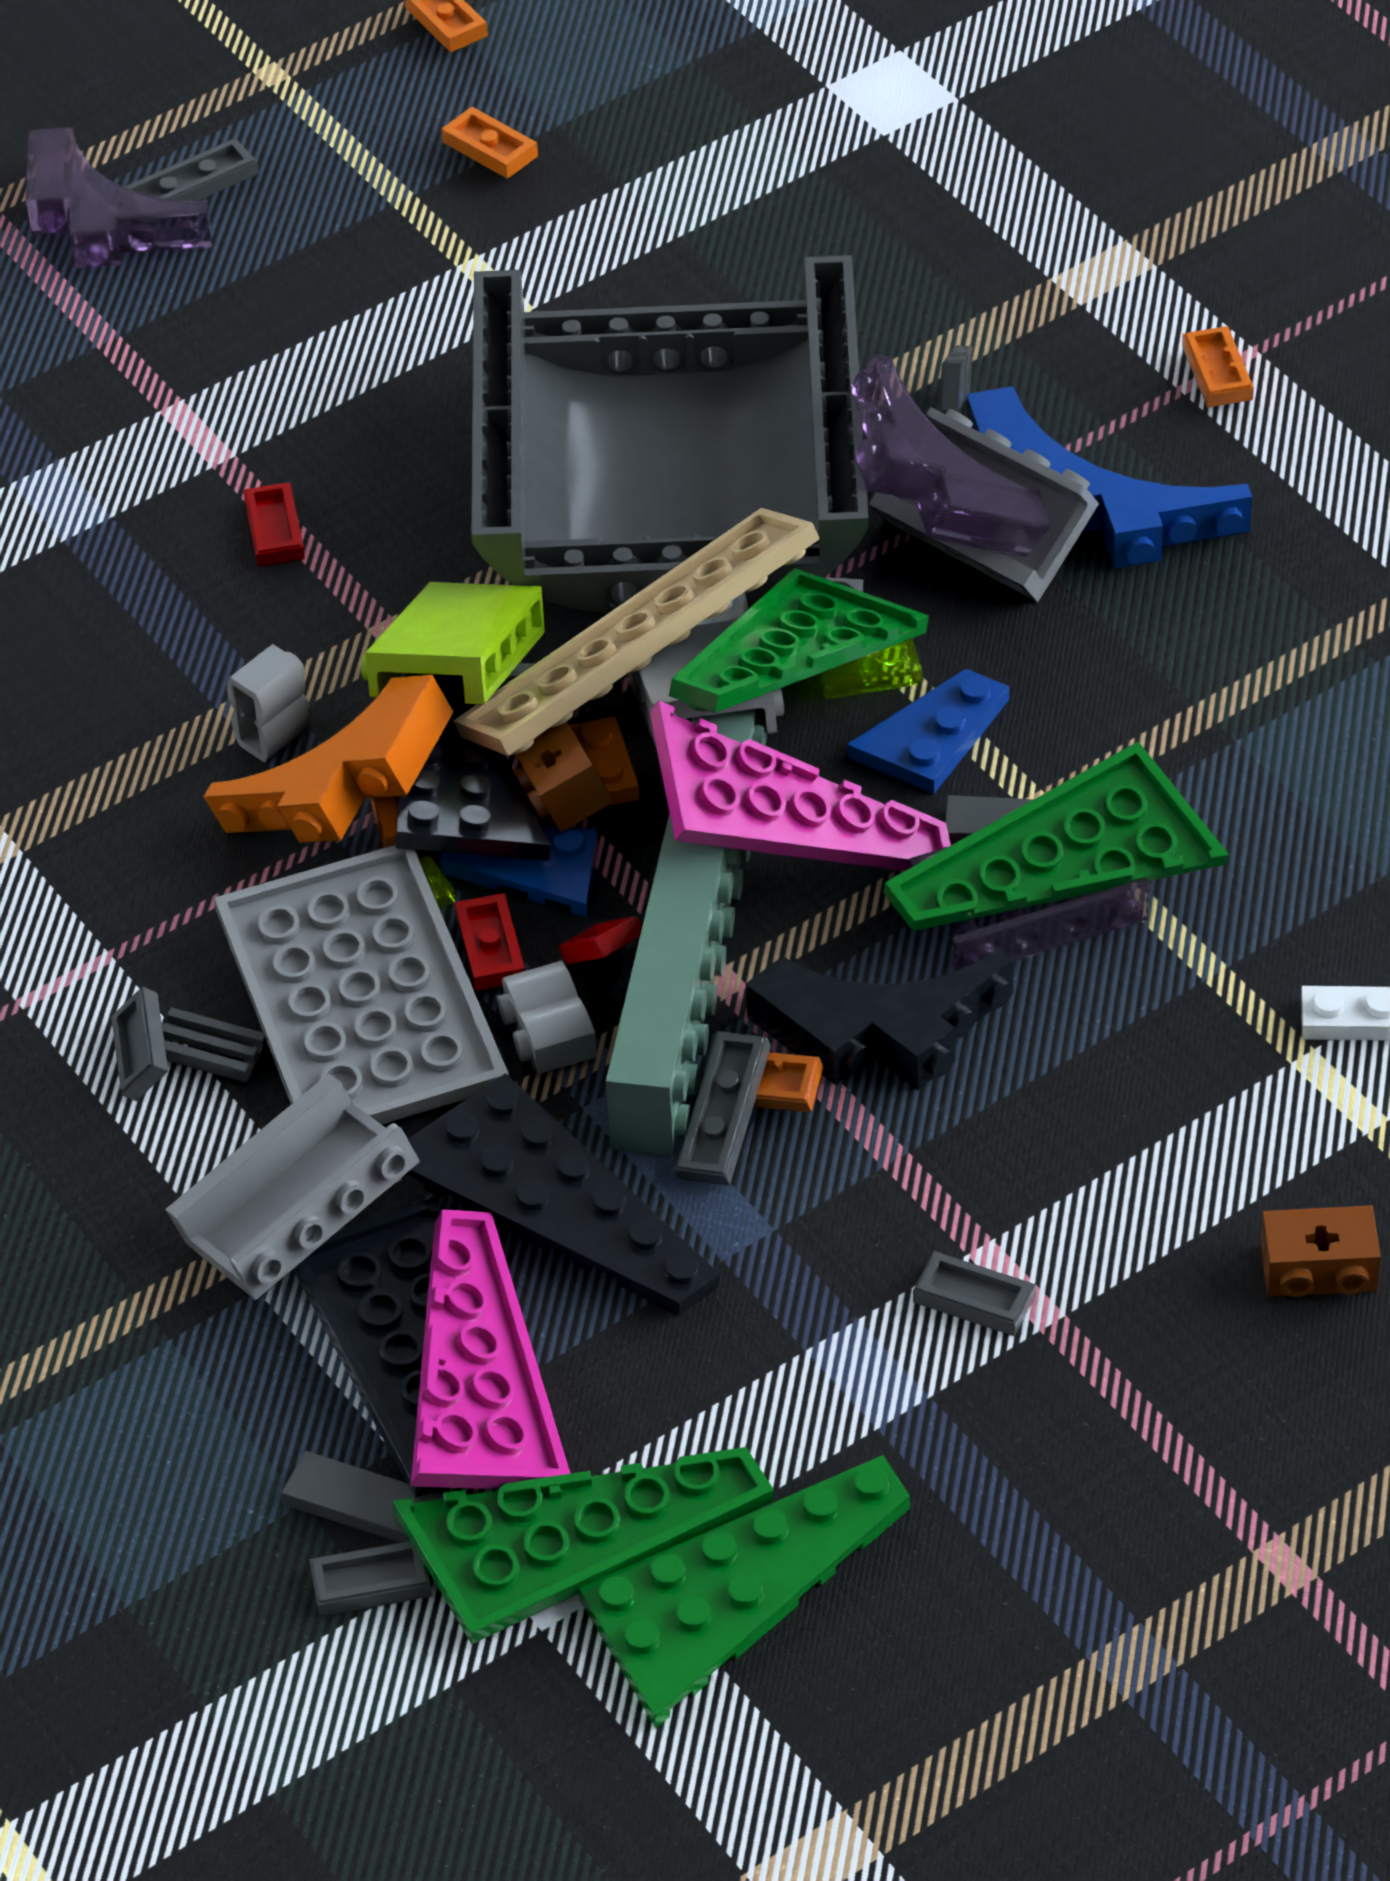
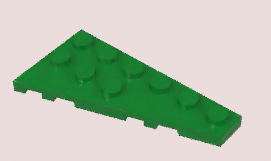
(789, 636)
(1073, 841)
(545, 1537)
(723, 1590)

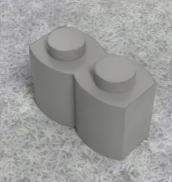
(269, 702)
(547, 1018)

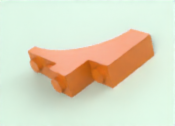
(327, 785)

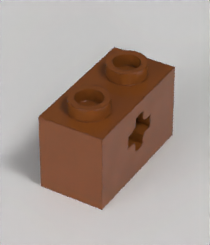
(561, 778)
(1320, 1251)

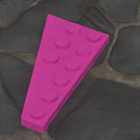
(777, 804)
(480, 1385)

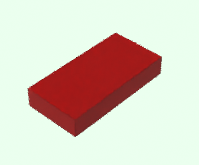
(274, 524)
(600, 940)

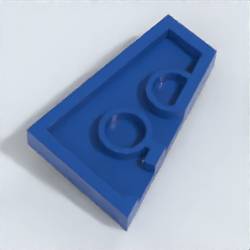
(933, 732)
(562, 879)

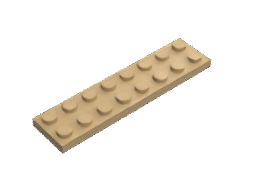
(636, 631)

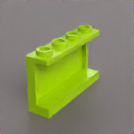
(459, 631)

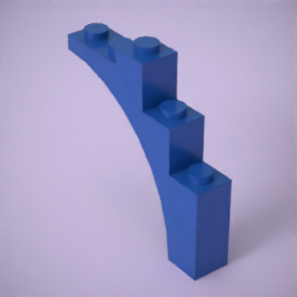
(1131, 513)

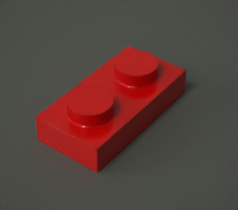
(488, 940)

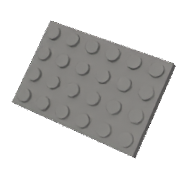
(362, 985)

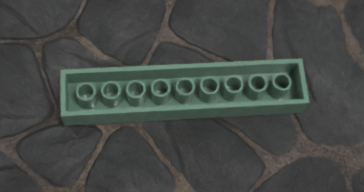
(673, 981)

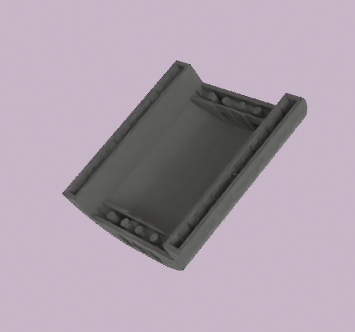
(654, 430)

